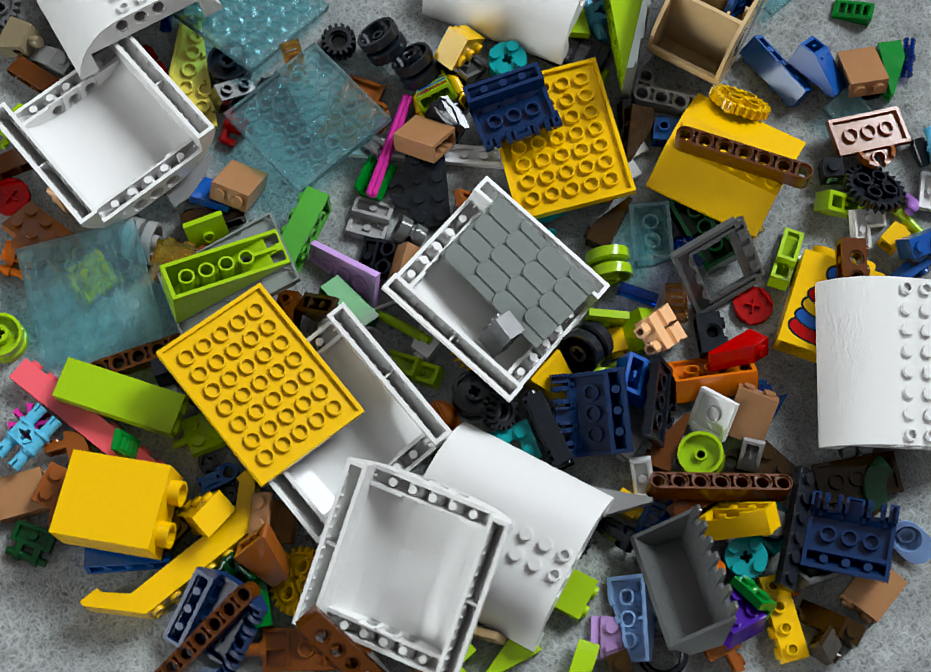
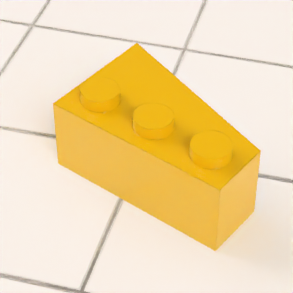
(458, 46)
(206, 512)
(741, 519)

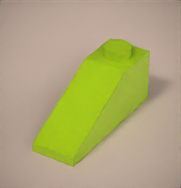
(834, 203)
(511, 656)

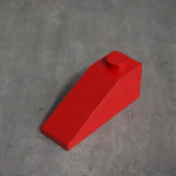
(739, 351)

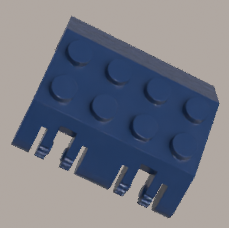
(511, 106)
(594, 411)
(849, 539)
(201, 597)

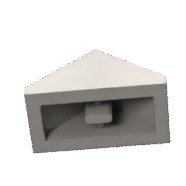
(750, 454)

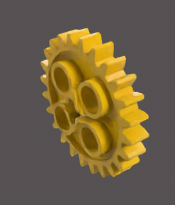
(739, 102)
(289, 593)

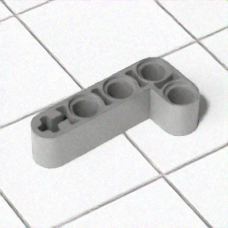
(652, 93)

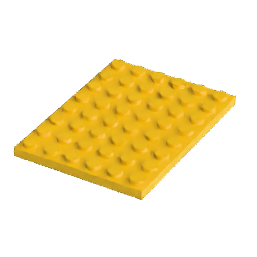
(574, 162)
(260, 384)

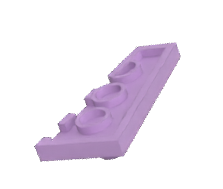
(359, 276)

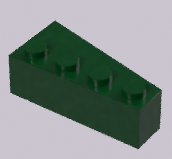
(694, 225)

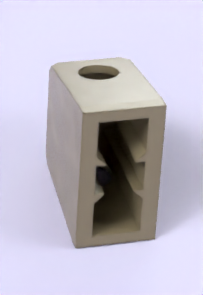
(19, 39)

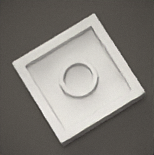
(713, 413)

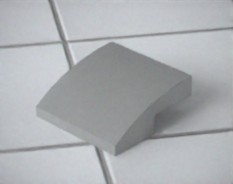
(369, 218)

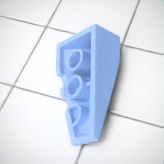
(633, 614)

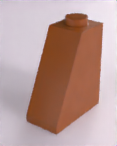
(264, 556)

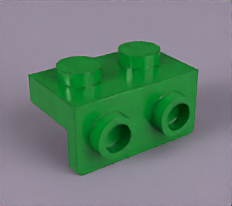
(365, 176)
(754, 594)

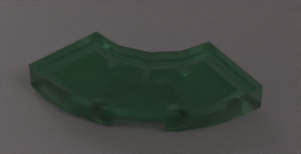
(875, 482)

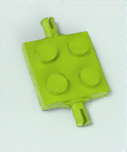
(199, 436)

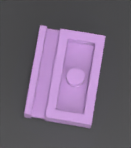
(605, 633)

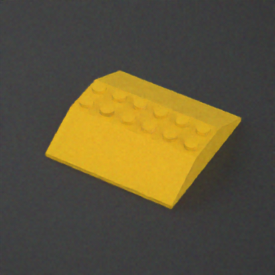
(716, 188)

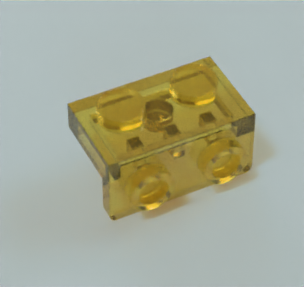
(172, 250)

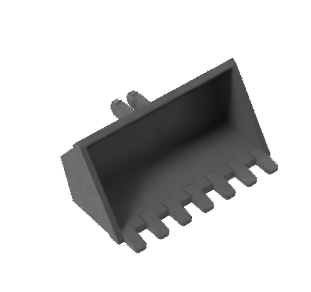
(685, 583)

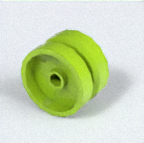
(610, 263)
(13, 339)
(699, 444)

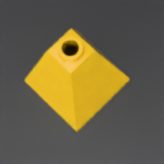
(540, 380)

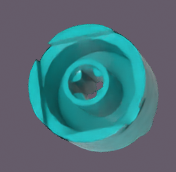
(506, 57)
(752, 549)

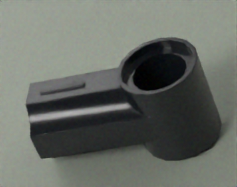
(617, 532)

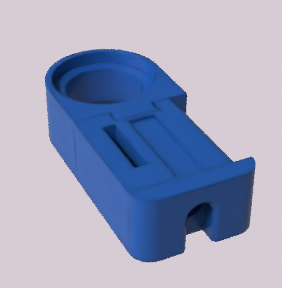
(216, 479)

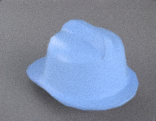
(912, 542)

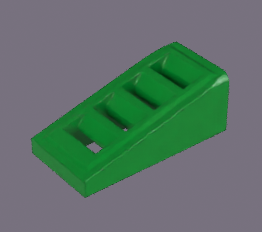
(852, 17)
(124, 444)

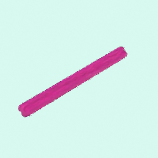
(388, 148)

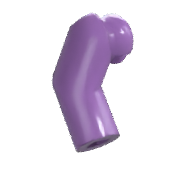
(912, 205)

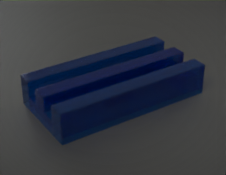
(637, 294)

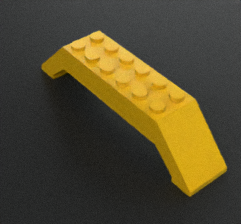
(169, 583)

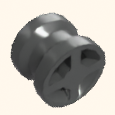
(372, 146)

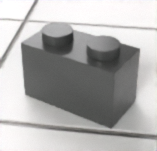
(500, 333)

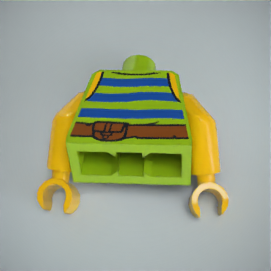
(441, 86)

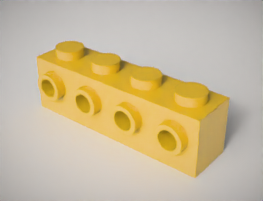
(784, 624)

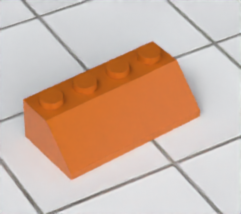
(693, 374)

